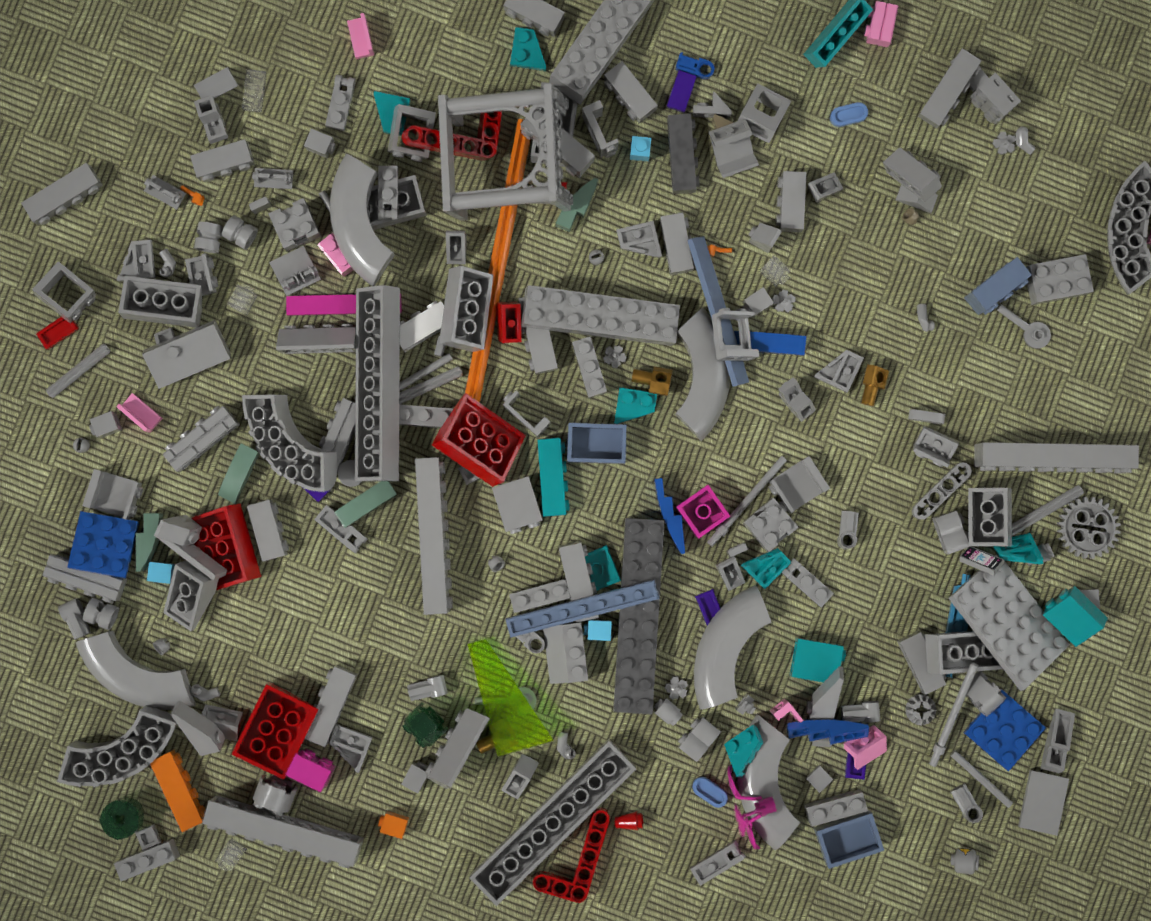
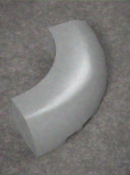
(352, 220)
(1129, 228)
(709, 377)
(285, 446)
(722, 644)
(129, 678)
(120, 758)
(762, 781)

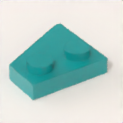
(526, 50)
(385, 106)
(634, 404)
(1022, 550)
(767, 567)
(743, 748)

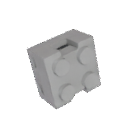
(994, 99)
(295, 225)
(770, 524)

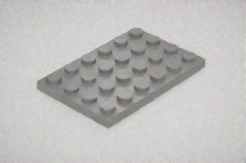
(1009, 624)

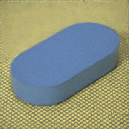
(849, 114)
(710, 792)

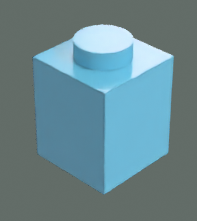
(640, 148)
(160, 572)
(598, 630)

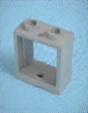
(415, 113)
(50, 279)

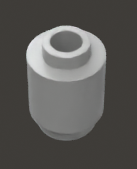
(667, 711)

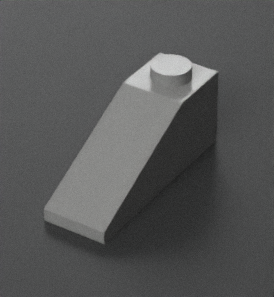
(826, 697)
(199, 730)

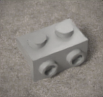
(200, 273)
(935, 447)

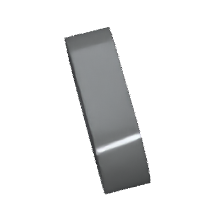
(926, 416)

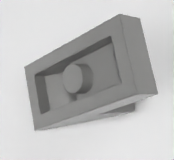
(718, 107)
(824, 187)

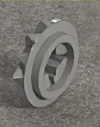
(914, 703)

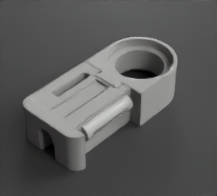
(527, 638)

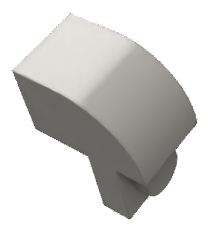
(211, 118)
(796, 399)

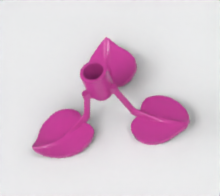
(762, 807)

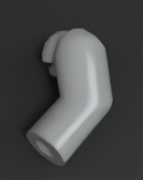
(169, 265)
(204, 694)

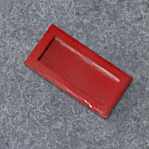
(56, 332)

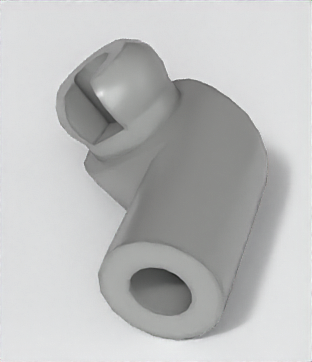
(1022, 140)
(923, 319)
(563, 748)

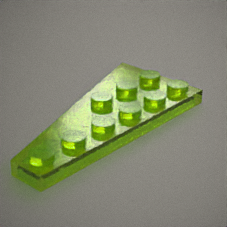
(510, 716)

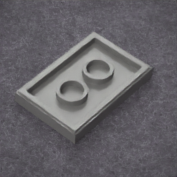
(1043, 802)

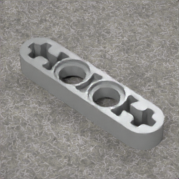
(943, 493)

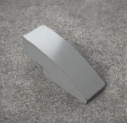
(1058, 741)

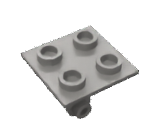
(295, 270)

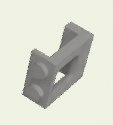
(589, 115)
(761, 124)
(734, 352)

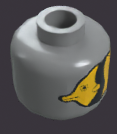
(965, 861)

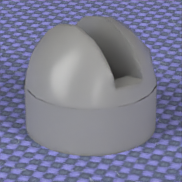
(597, 261)
(85, 445)
(496, 563)
(161, 647)

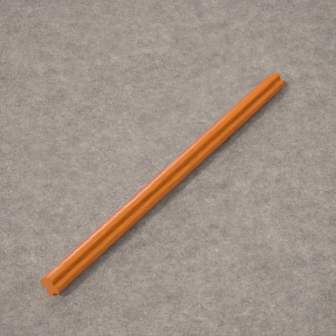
(499, 261)

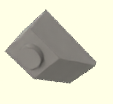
(764, 236)
(178, 530)
(520, 776)

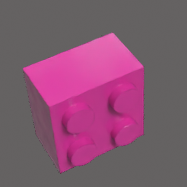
(702, 511)
(311, 769)

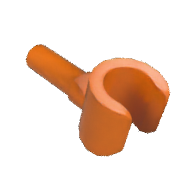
(197, 198)
(712, 249)

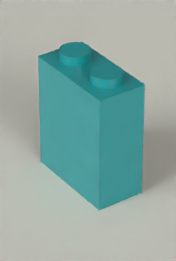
(1074, 615)
(815, 659)

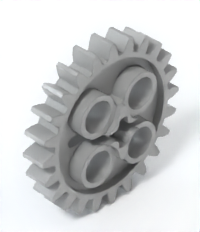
(1090, 510)

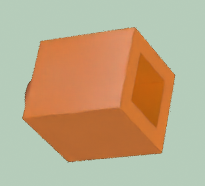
(393, 824)

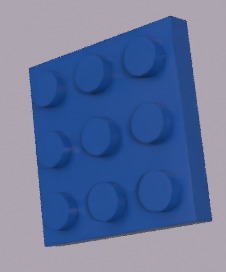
(103, 545)
(1005, 732)

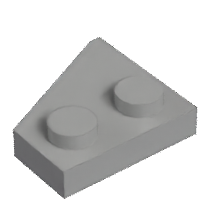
(640, 239)
(138, 261)
(841, 371)
(351, 745)

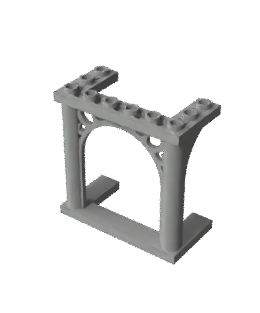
(551, 192)

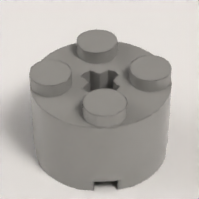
(984, 694)
(274, 794)

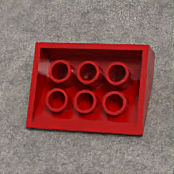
(479, 440)
(228, 542)
(275, 730)

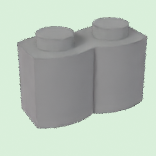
(951, 532)
(698, 739)

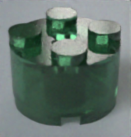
(424, 725)
(111, 815)

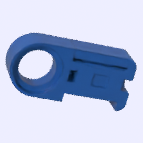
(693, 66)

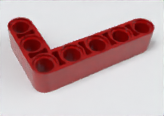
(459, 140)
(583, 863)

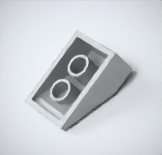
(188, 595)

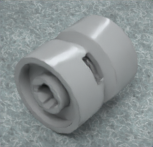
(242, 234)
(208, 237)
(99, 613)

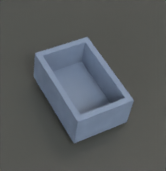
(998, 287)
(596, 443)
(848, 839)

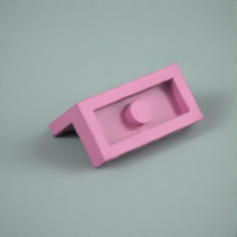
(360, 37)
(140, 413)
(782, 709)
(867, 748)

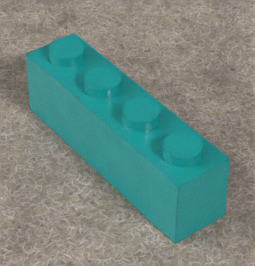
(837, 32)
(551, 477)

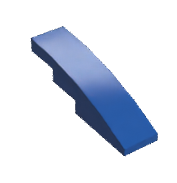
(776, 343)
(672, 522)
(835, 730)

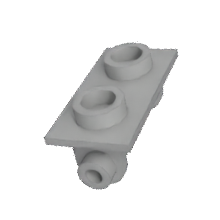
(273, 178)
(164, 191)

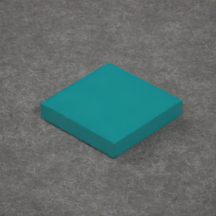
(603, 568)

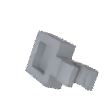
(746, 705)

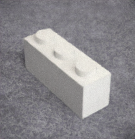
(421, 326)

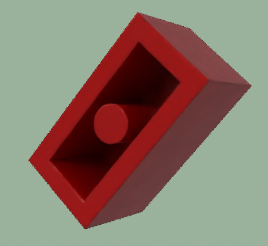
(509, 322)

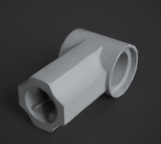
(848, 527)
(72, 613)
(431, 688)
(865, 712)
(966, 802)

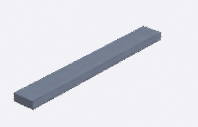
(715, 302)
(582, 608)

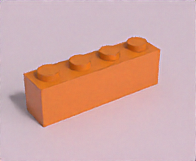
(178, 790)

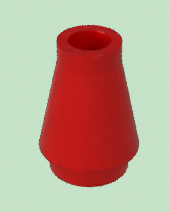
(630, 821)

